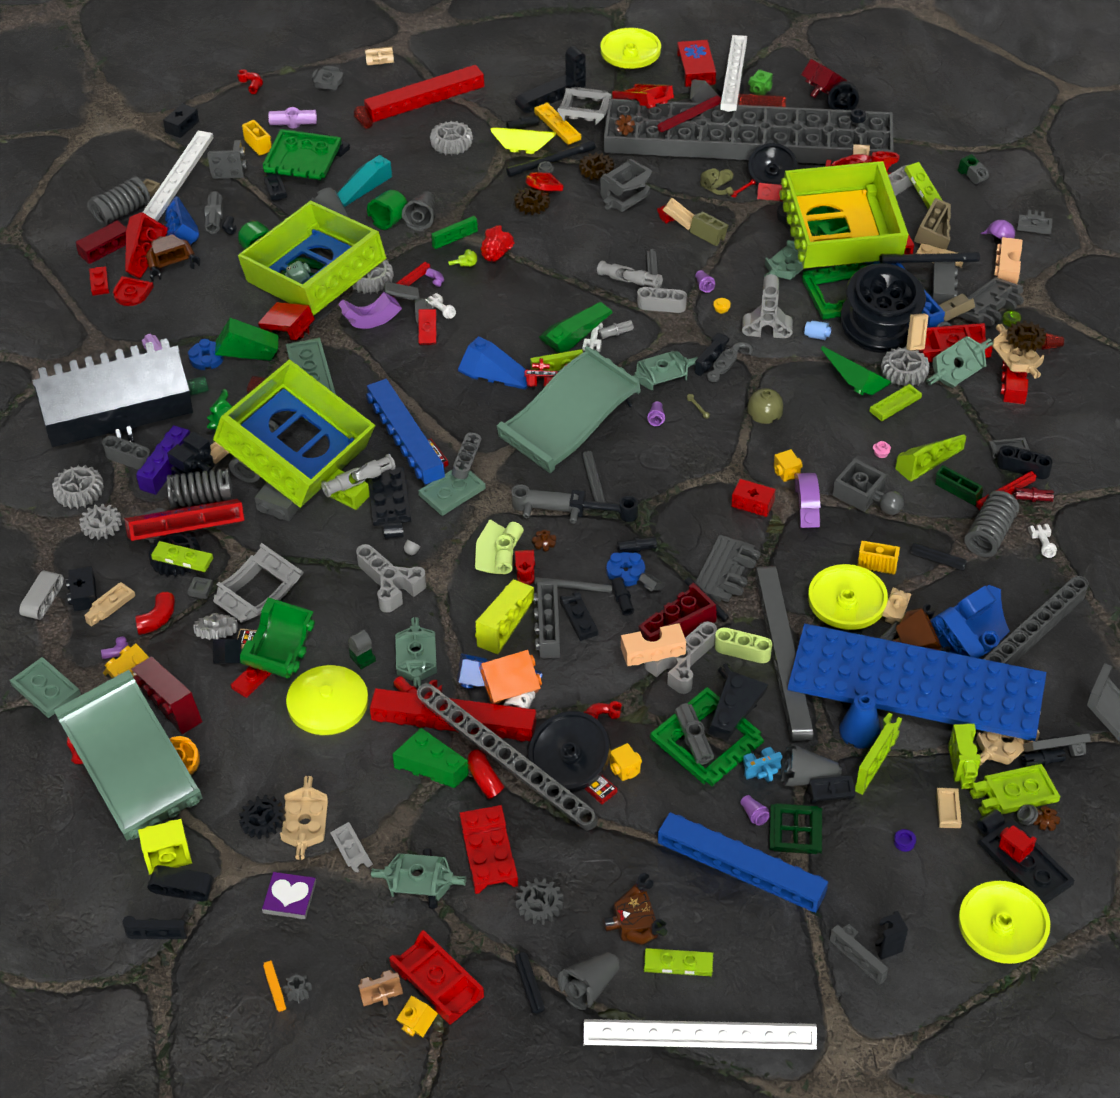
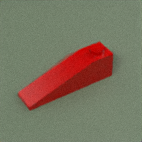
(139, 235)

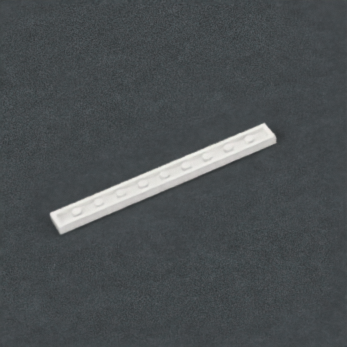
(734, 73)
(178, 174)
(700, 1034)

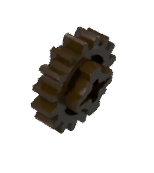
(596, 165)
(532, 200)
(1026, 336)

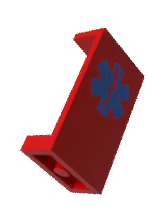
(697, 61)

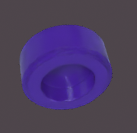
(904, 840)

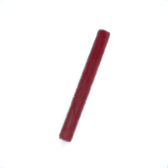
(688, 114)

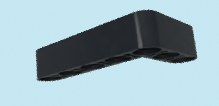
(555, 89)

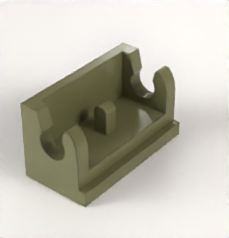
(708, 228)

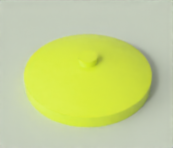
(630, 48)
(847, 596)
(327, 700)
(1004, 922)

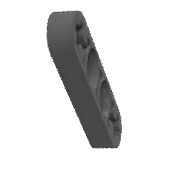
(466, 455)

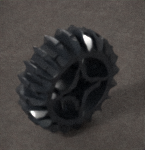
(180, 539)

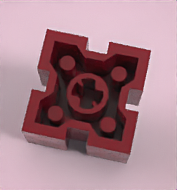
(820, 77)

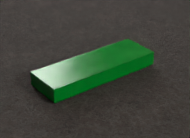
(454, 232)

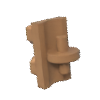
(380, 989)

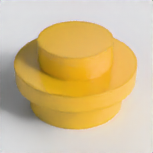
(721, 305)

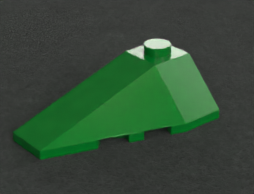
(570, 331)
(856, 375)

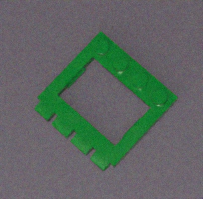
(825, 275)
(671, 731)

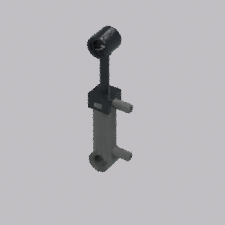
(526, 499)

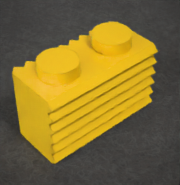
(256, 137)
(878, 557)

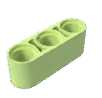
(743, 645)

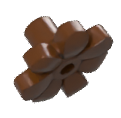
(624, 124)
(544, 540)
(1047, 818)

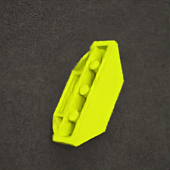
(522, 139)

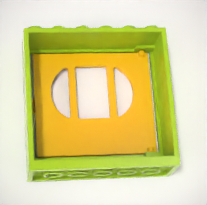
(864, 199)

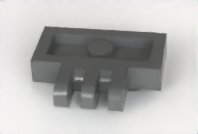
(1035, 223)

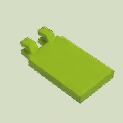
(877, 753)
(1014, 789)

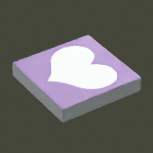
(289, 895)

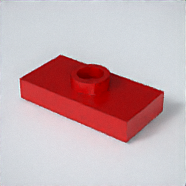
(427, 327)
(249, 681)

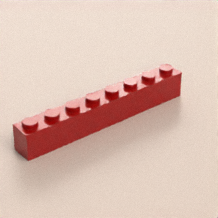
(424, 93)
(409, 710)

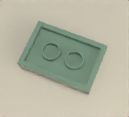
(451, 492)
(45, 687)

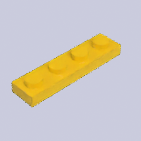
(557, 124)

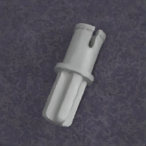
(616, 329)

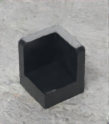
(226, 651)

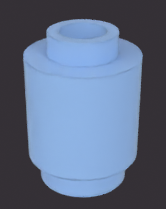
(817, 330)

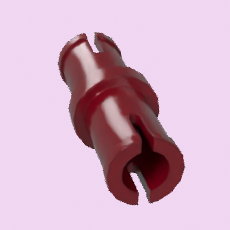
(1034, 494)

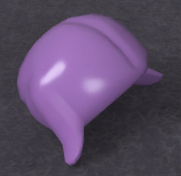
(1000, 229)

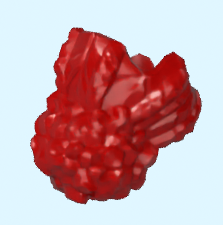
(496, 243)

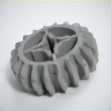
(451, 138)
(375, 279)
(905, 367)
(78, 486)

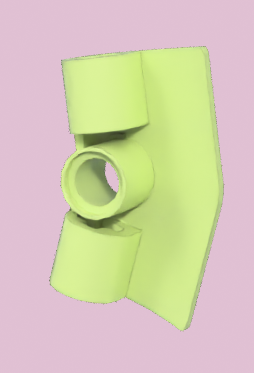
(496, 547)

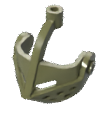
(718, 178)

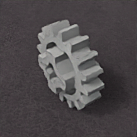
(100, 521)
(215, 626)

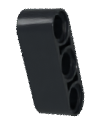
(1024, 461)
(181, 883)

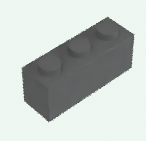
(944, 281)

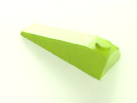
(925, 457)

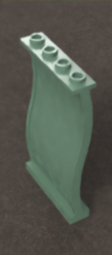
(568, 409)
(128, 755)

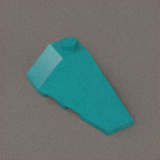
(365, 179)

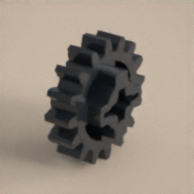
(262, 816)

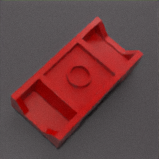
(646, 94)
(943, 337)
(488, 847)
(438, 977)

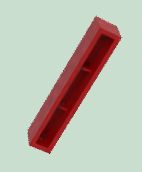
(184, 519)

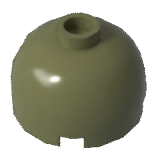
(765, 406)

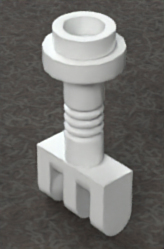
(436, 301)
(593, 341)
(1048, 549)

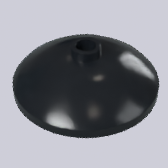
(769, 157)

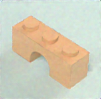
(1008, 259)
(638, 650)

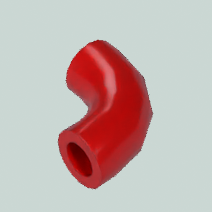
(158, 615)
(484, 773)

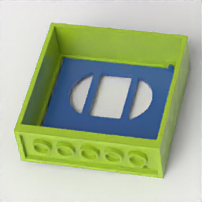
(353, 245)
(273, 460)

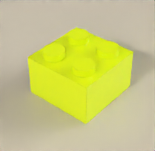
(165, 845)

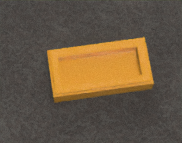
(274, 986)

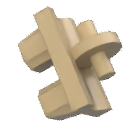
(379, 55)
(896, 606)

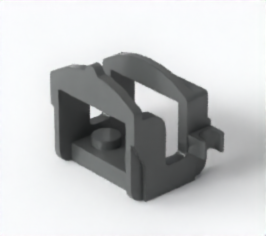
(613, 182)

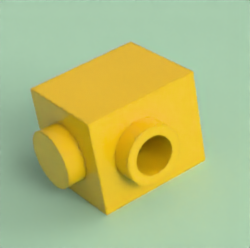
(786, 465)
(625, 762)
(416, 1017)

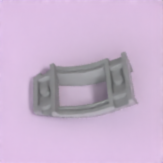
(588, 114)
(272, 563)

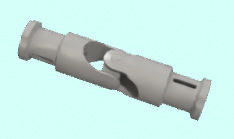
(638, 277)
(369, 470)

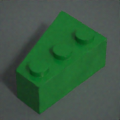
(246, 341)
(431, 758)

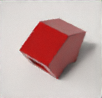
(663, 215)

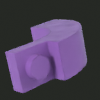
(372, 315)
(809, 499)

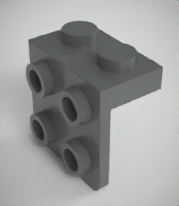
(228, 163)

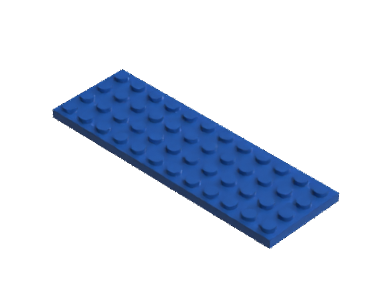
(919, 681)

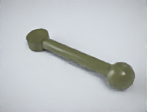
(690, 397)

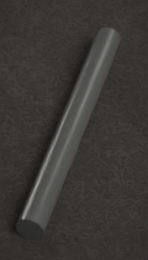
(577, 585)

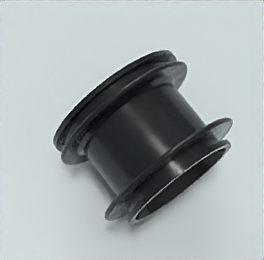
(881, 306)

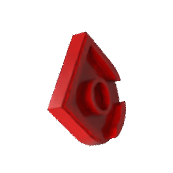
(544, 181)
(131, 291)

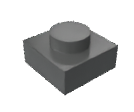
(651, 582)
(200, 587)

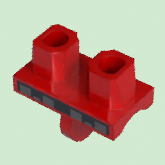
(531, 375)

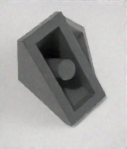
(701, 91)

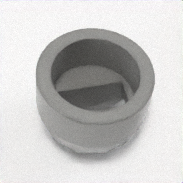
(411, 548)

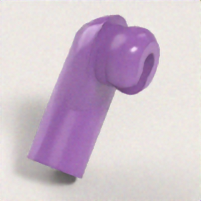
(437, 276)
(115, 651)

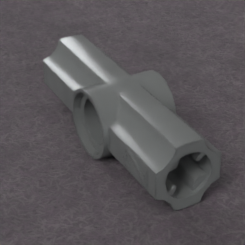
(213, 212)
(690, 724)

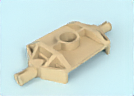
(1026, 362)
(996, 749)
(303, 804)

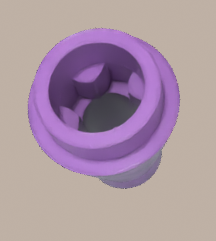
(705, 282)
(656, 415)
(756, 811)

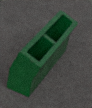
(958, 485)

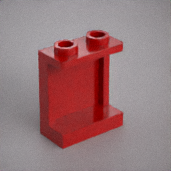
(289, 318)

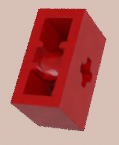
(753, 497)

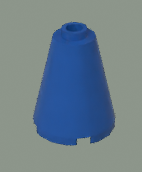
(861, 722)

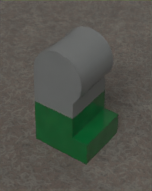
(973, 169)
(361, 649)

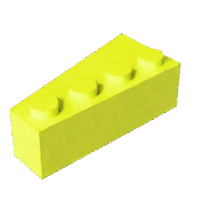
(503, 616)

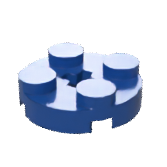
(206, 348)
(625, 559)

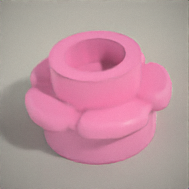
(881, 449)

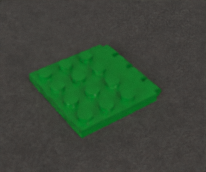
(301, 154)

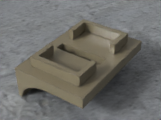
(961, 305)

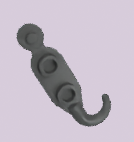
(726, 360)

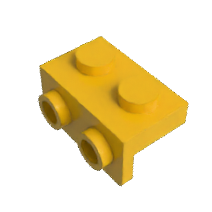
(129, 658)

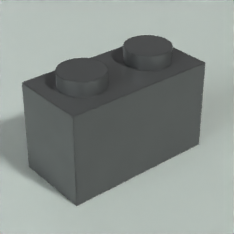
(275, 503)

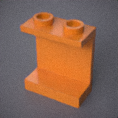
(510, 676)

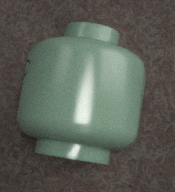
(298, 272)

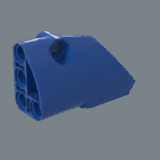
(972, 622)

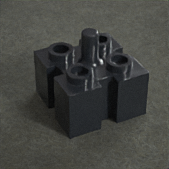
(191, 456)

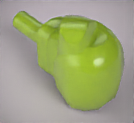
(469, 258)

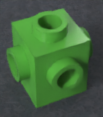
(760, 82)

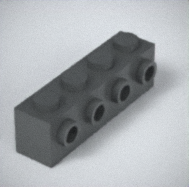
(548, 617)

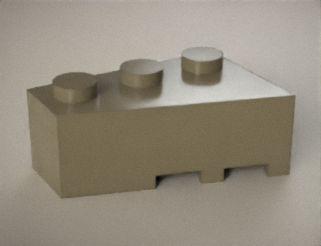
(935, 225)

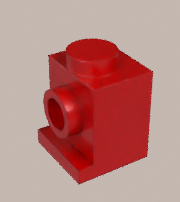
(1016, 843)

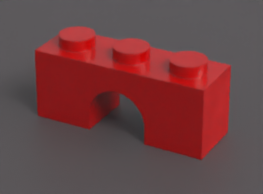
(1015, 385)

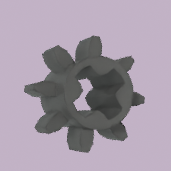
(302, 988)

